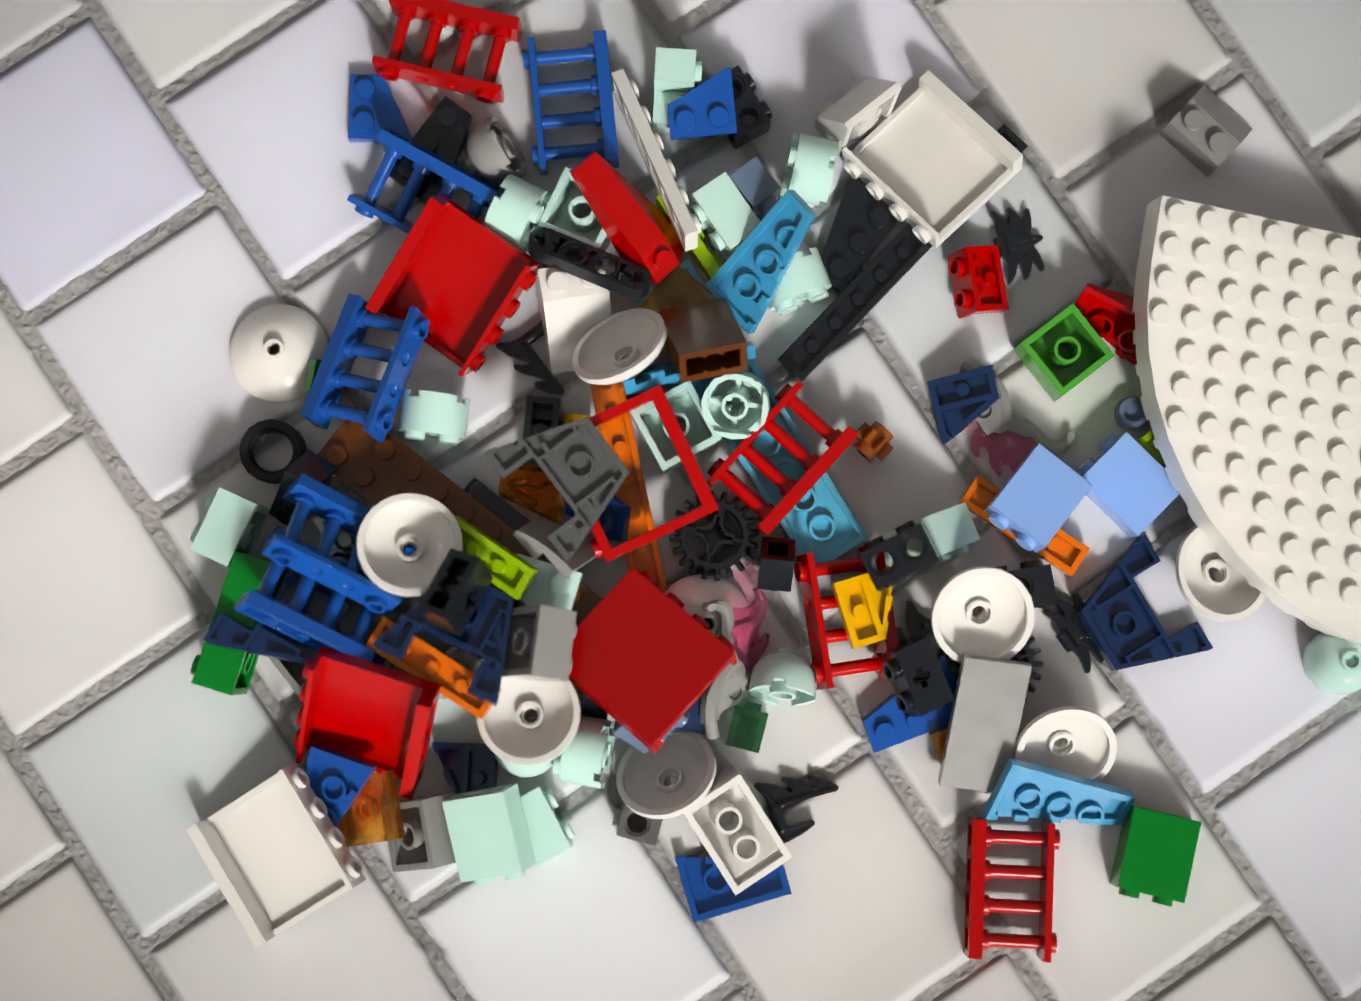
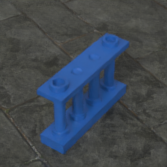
(598, 85)
(424, 162)
(339, 358)
(338, 513)
(292, 620)

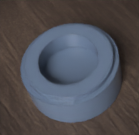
(1130, 413)

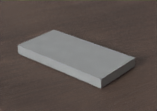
(983, 721)

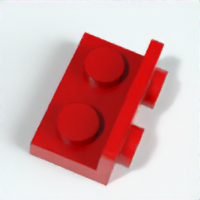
(977, 281)

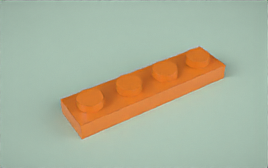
(1061, 552)
(436, 666)

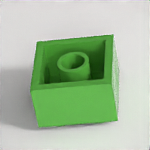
(1063, 352)

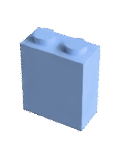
(1127, 484)
(1037, 499)

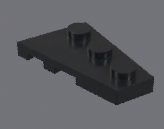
(441, 133)
(855, 234)

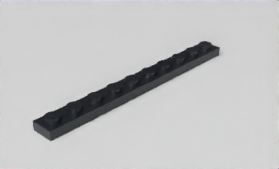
(861, 295)

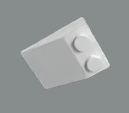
(858, 112)
(568, 312)
(736, 831)

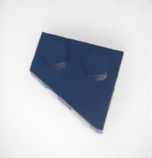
(962, 399)
(467, 765)

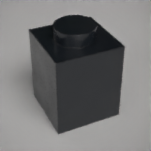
(776, 564)

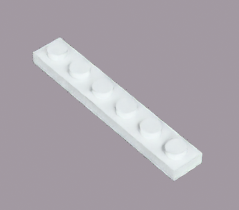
(651, 149)

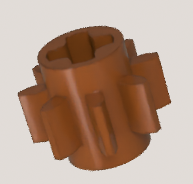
(873, 441)

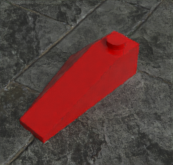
(629, 218)
(1110, 317)

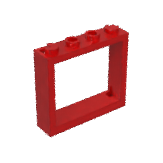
(601, 543)

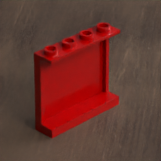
(458, 278)
(646, 657)
(367, 714)

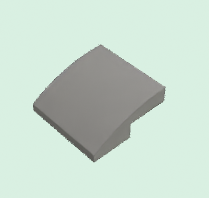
(536, 542)

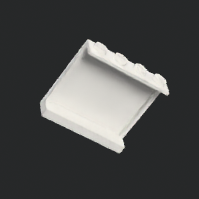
(933, 161)
(276, 854)

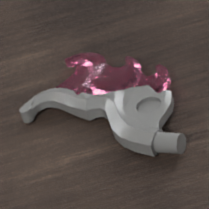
(1007, 437)
(742, 630)

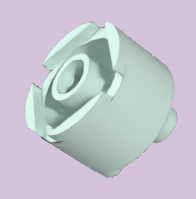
(810, 168)
(517, 210)
(803, 280)
(433, 416)
(587, 754)

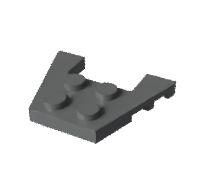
(578, 466)

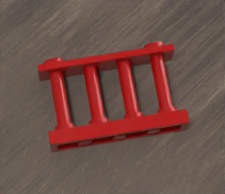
(470, 22)
(790, 489)
(806, 573)
(979, 904)

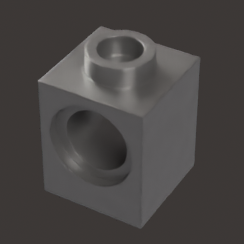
(647, 835)

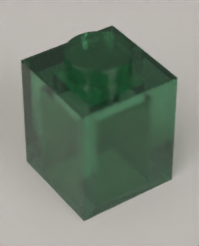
(747, 726)

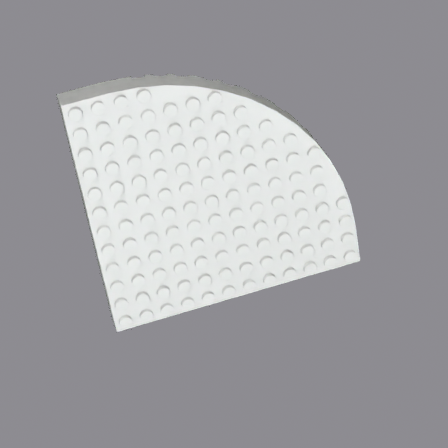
(1258, 396)

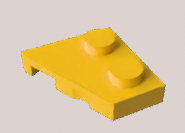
(863, 609)

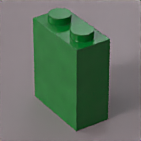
(1155, 855)

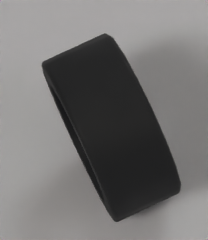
(252, 436)

